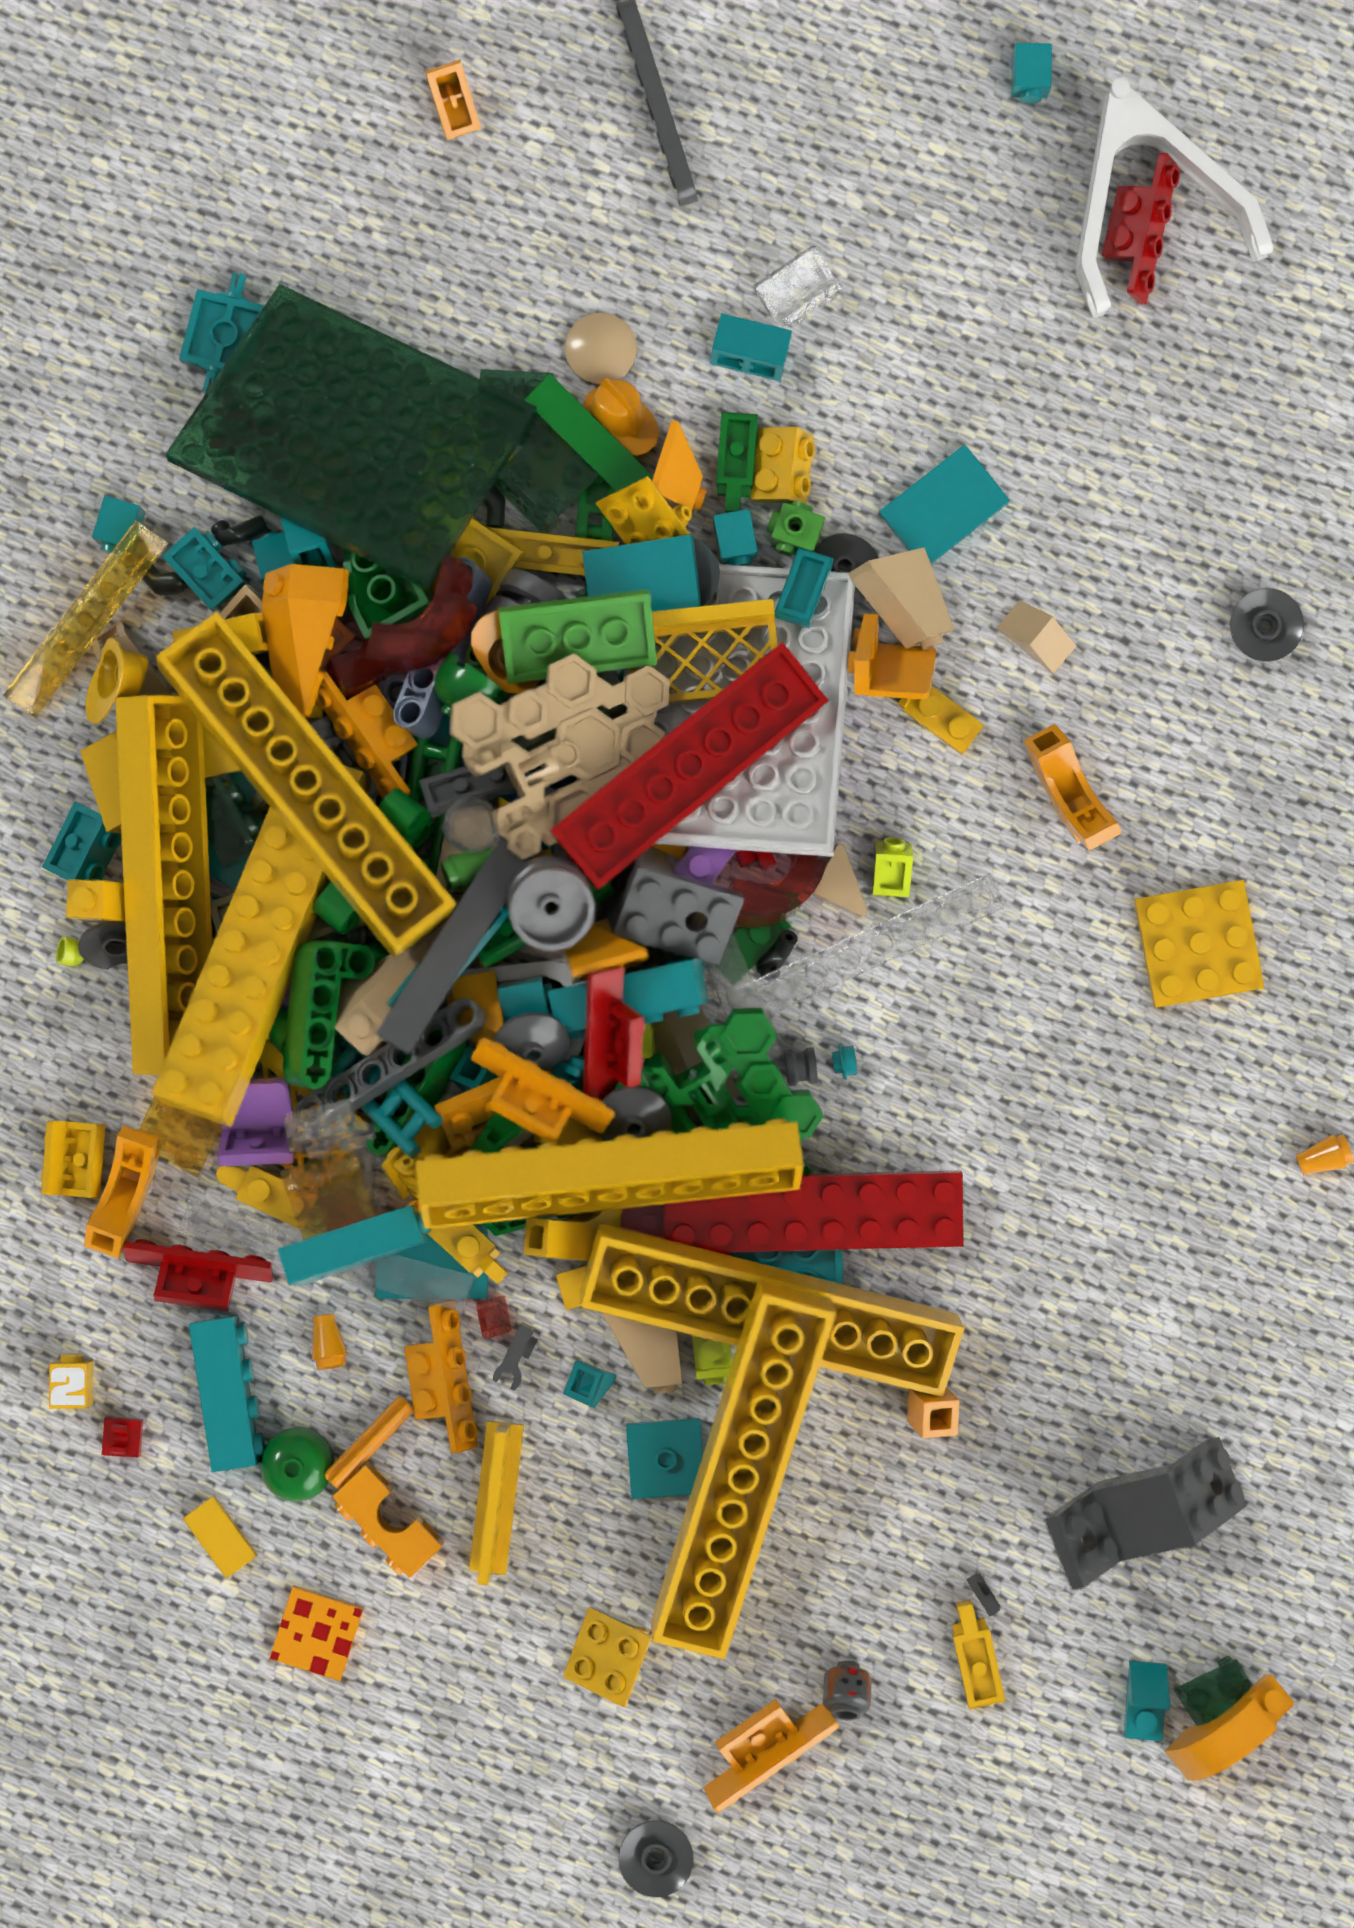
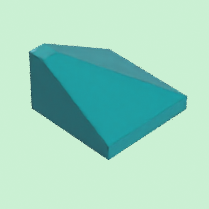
(592, 1383)

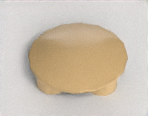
(600, 348)

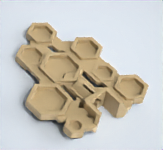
(584, 742)

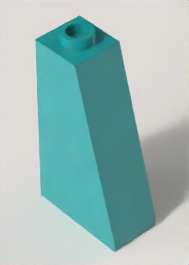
(352, 1246)

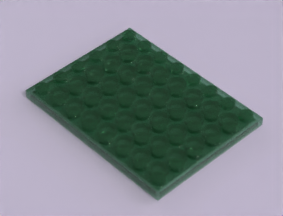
(352, 435)

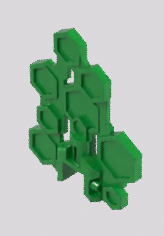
(740, 1045)

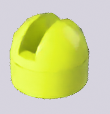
(68, 952)

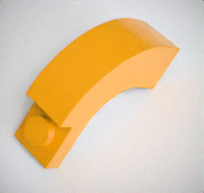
(1068, 788)
(124, 1193)
(1233, 1735)

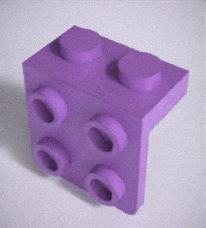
(259, 1127)

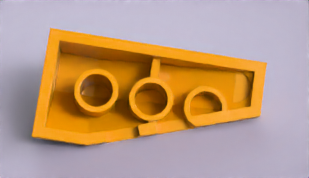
(298, 622)

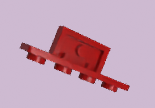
(1139, 225)
(611, 1035)
(196, 1276)

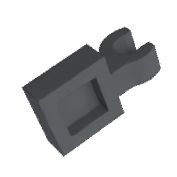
(521, 1346)

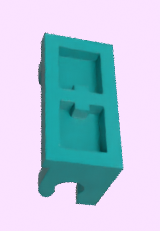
(750, 347)

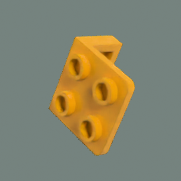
(889, 668)

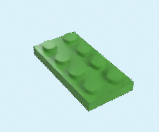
(600, 629)

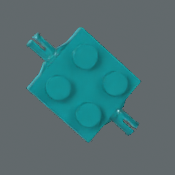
(217, 328)

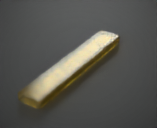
(85, 619)

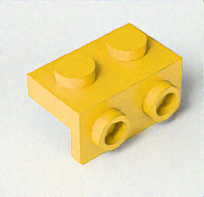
(782, 465)
(73, 1159)

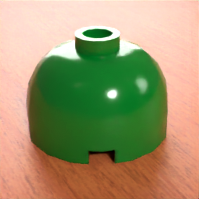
(461, 681)
(296, 1464)

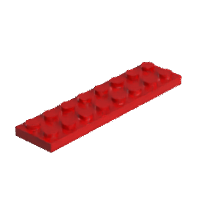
(688, 766)
(829, 1214)

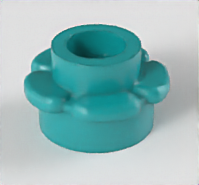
(845, 1061)

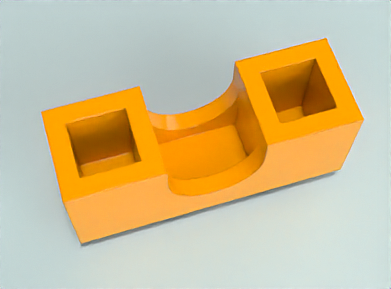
(406, 1546)

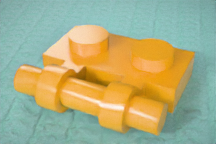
(466, 1111)

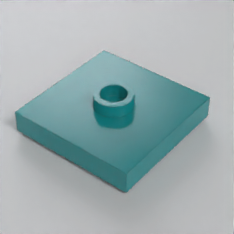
(663, 1457)

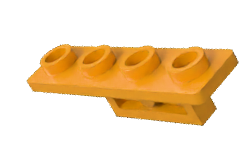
(369, 730)
(535, 1097)
(441, 1381)
(764, 1747)

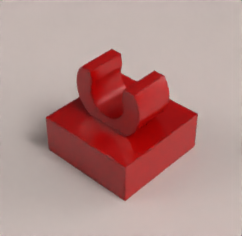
(765, 859)
(122, 1437)

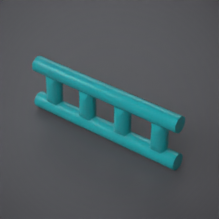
(382, 1114)

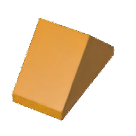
(453, 99)

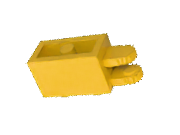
(259, 1189)

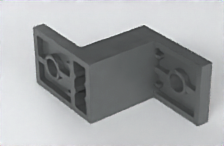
(654, 904)
(1145, 1513)

